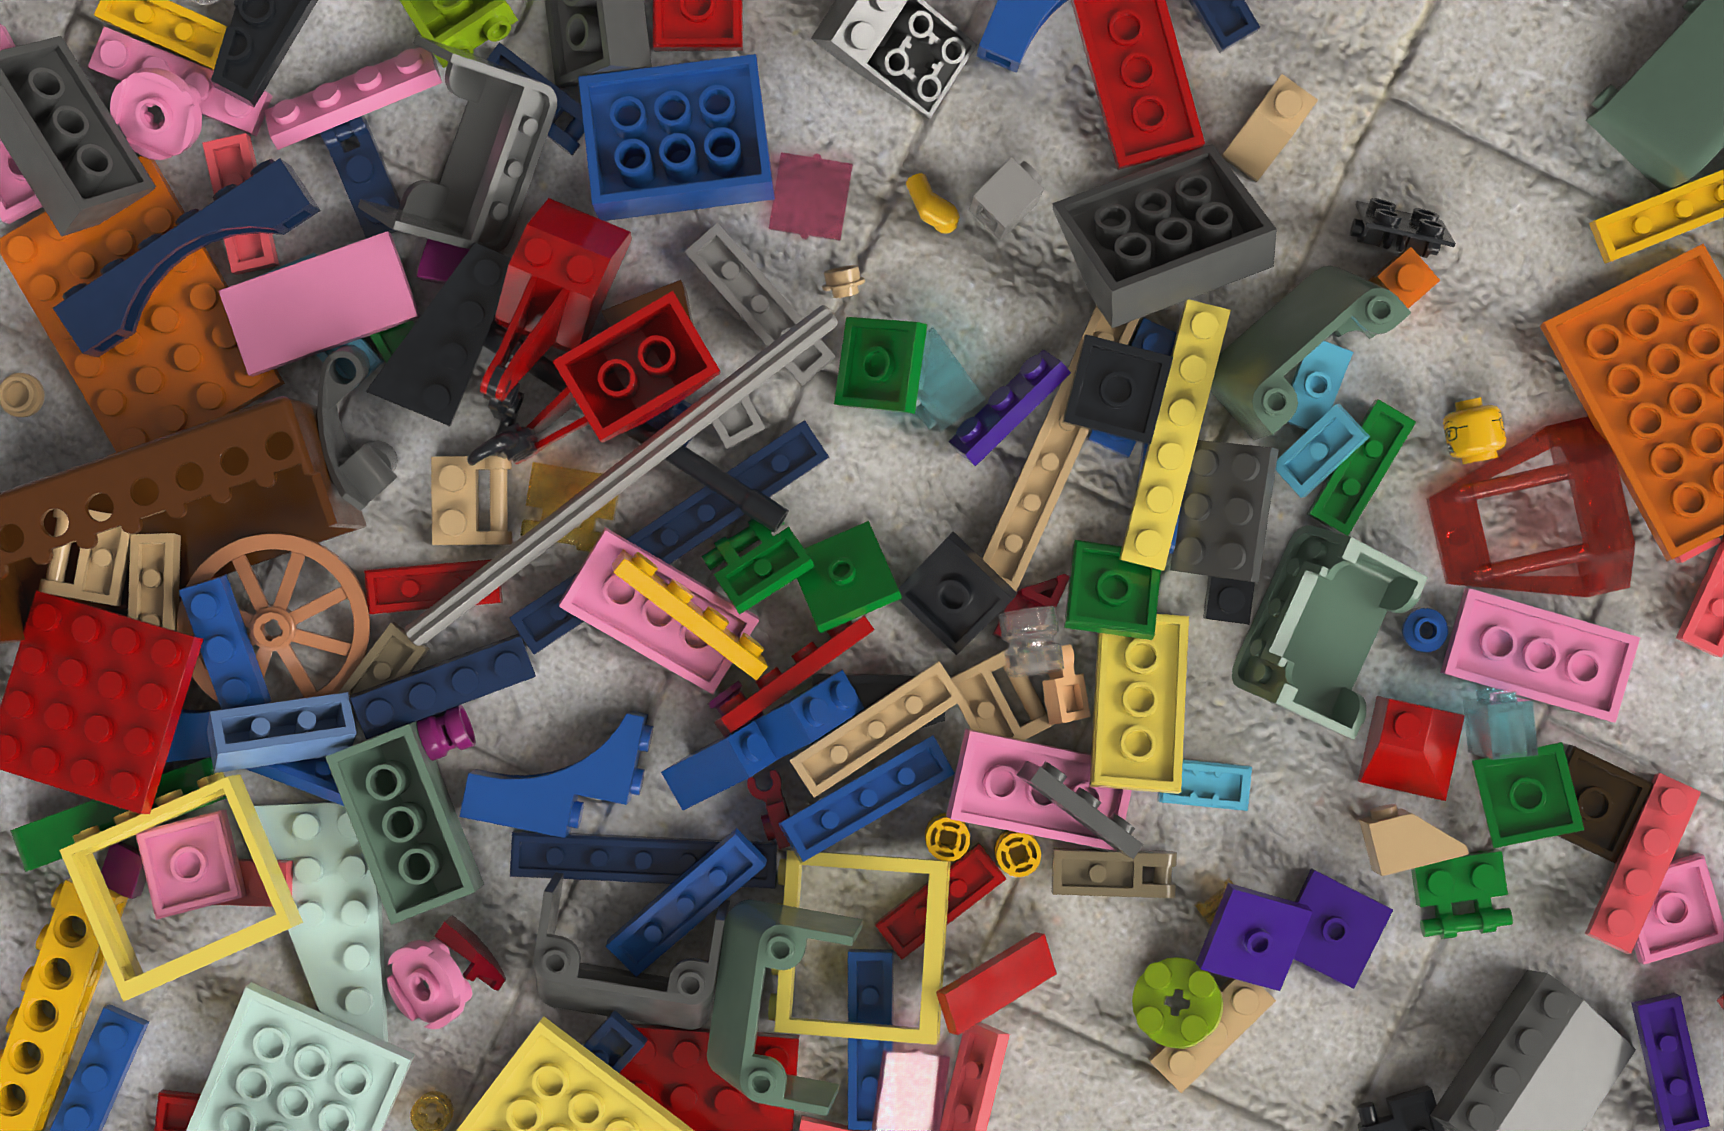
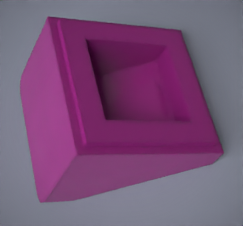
(439, 261)
(124, 870)

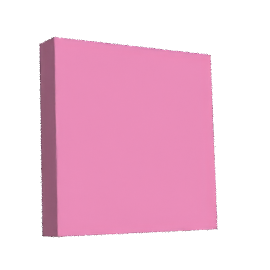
(191, 864)
(1682, 914)

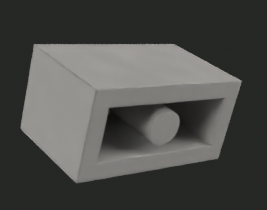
(1007, 197)

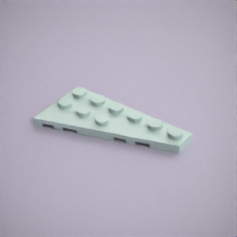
(339, 909)

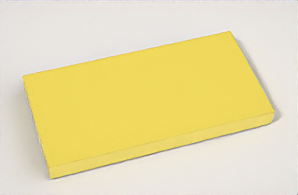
(1140, 709)

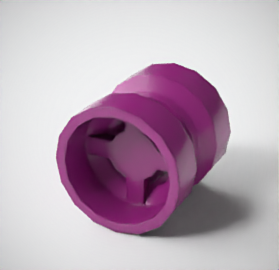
(446, 732)

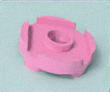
(177, 101)
(446, 990)

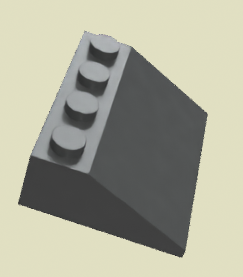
(1165, 235)
(1537, 1064)

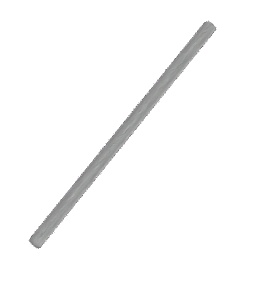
(621, 475)

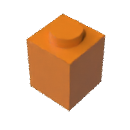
(1406, 277)

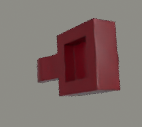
(775, 806)

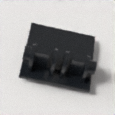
(1421, 228)

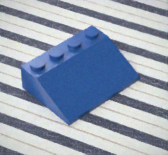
(676, 138)

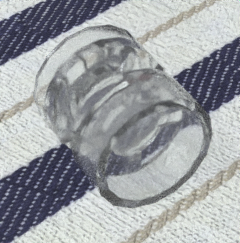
(1031, 641)

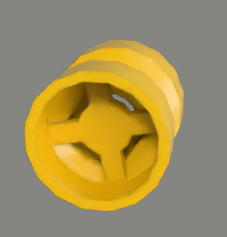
(942, 831)
(1014, 846)

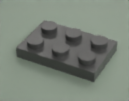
(1225, 511)

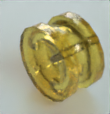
(444, 1107)

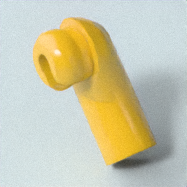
(932, 207)

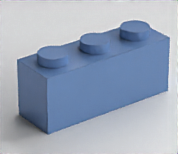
(280, 732)

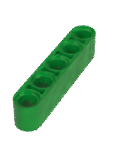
(42, 839)

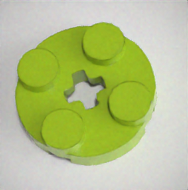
(1193, 1023)

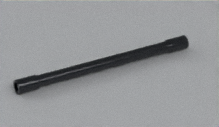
(749, 500)

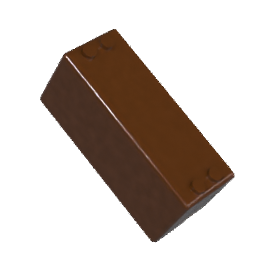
(205, 483)

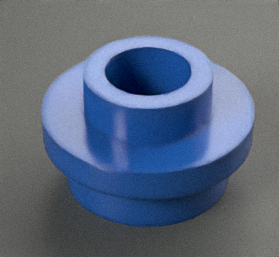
(1412, 625)

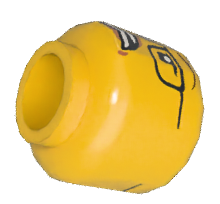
(1474, 431)

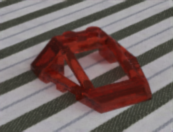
(1600, 507)

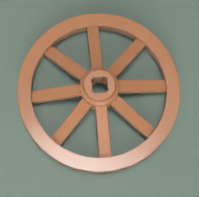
(288, 619)

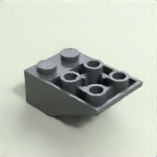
(897, 47)

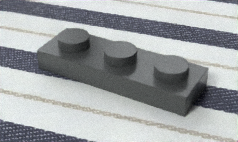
(1081, 807)

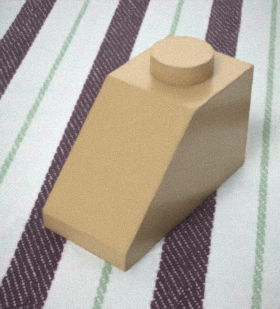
(1269, 127)
(1403, 841)

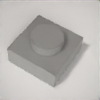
(738, 423)

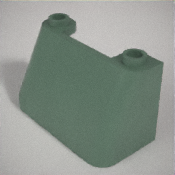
(1673, 106)
(1253, 366)
(1322, 625)

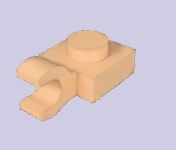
(1066, 692)

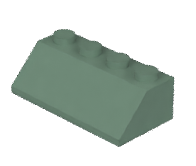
(405, 823)

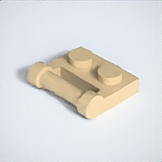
(457, 501)
(99, 570)
(988, 709)

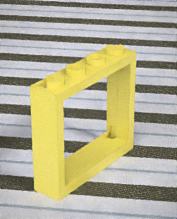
(104, 915)
(934, 950)

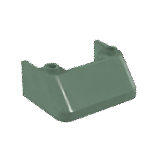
(755, 939)

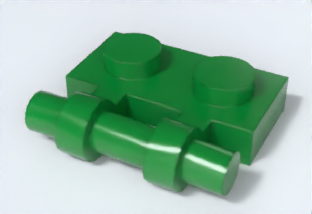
(761, 570)
(1458, 880)

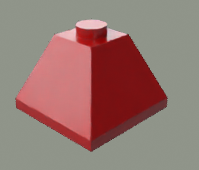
(1411, 748)

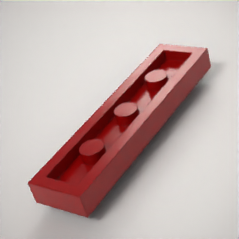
(777, 684)

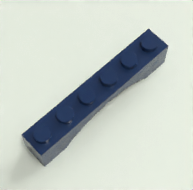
(112, 305)

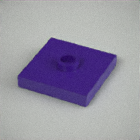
(1340, 929)
(1254, 937)

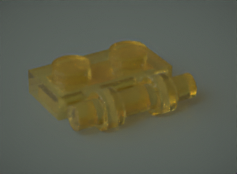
(554, 486)

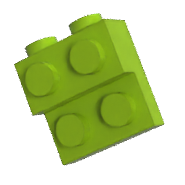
(461, 22)

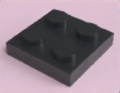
(1117, 389)
(955, 593)

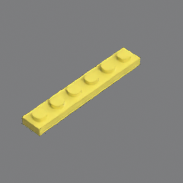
(1175, 435)

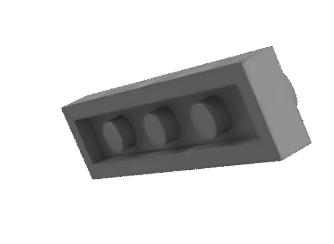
(754, 297)

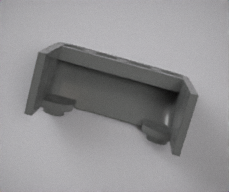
(488, 160)
(673, 1001)

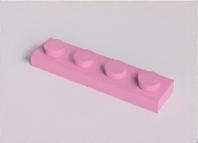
(122, 55)
(352, 96)

